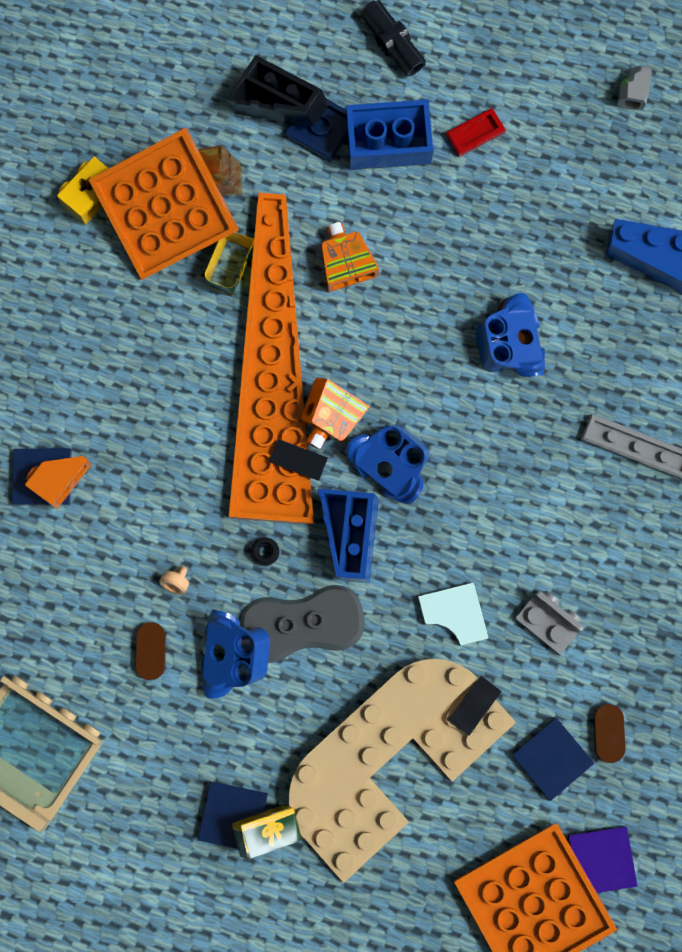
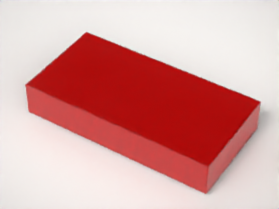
(475, 132)

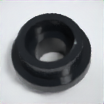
(265, 542)

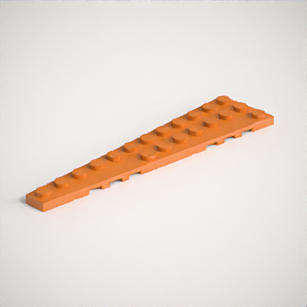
(270, 381)

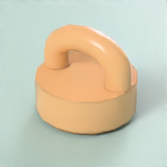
(175, 581)

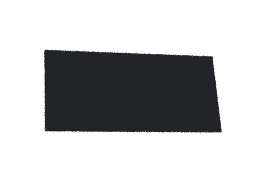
(298, 459)
(475, 705)

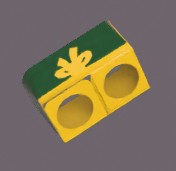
(235, 238)
(266, 831)

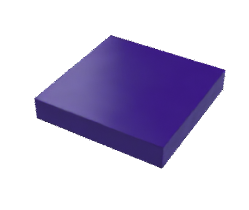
(605, 858)

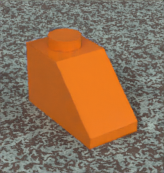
(57, 478)

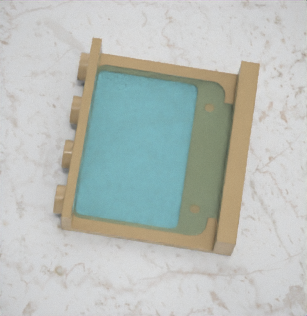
(39, 753)

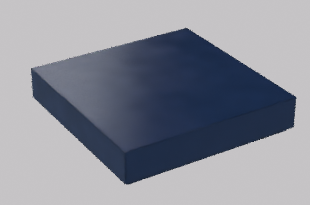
(326, 135)
(23, 462)
(553, 759)
(226, 806)

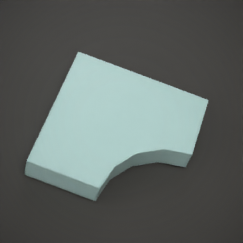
(457, 611)

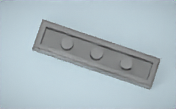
(633, 445)

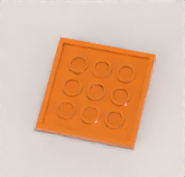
(163, 204)
(536, 898)

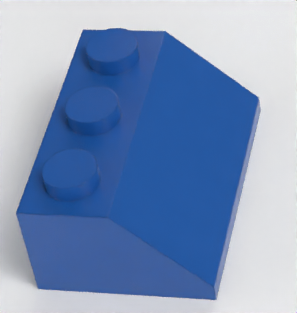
(389, 134)

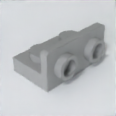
(550, 621)

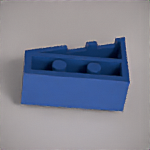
(649, 250)
(351, 532)

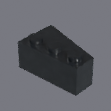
(276, 95)

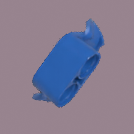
(515, 316)
(368, 451)
(232, 671)

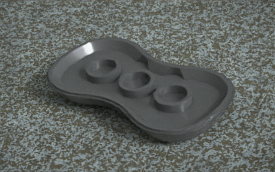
(323, 620)

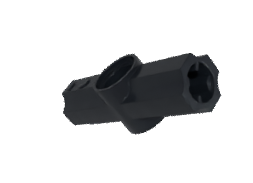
(393, 38)

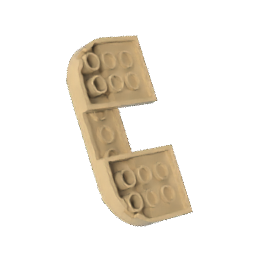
(332, 787)

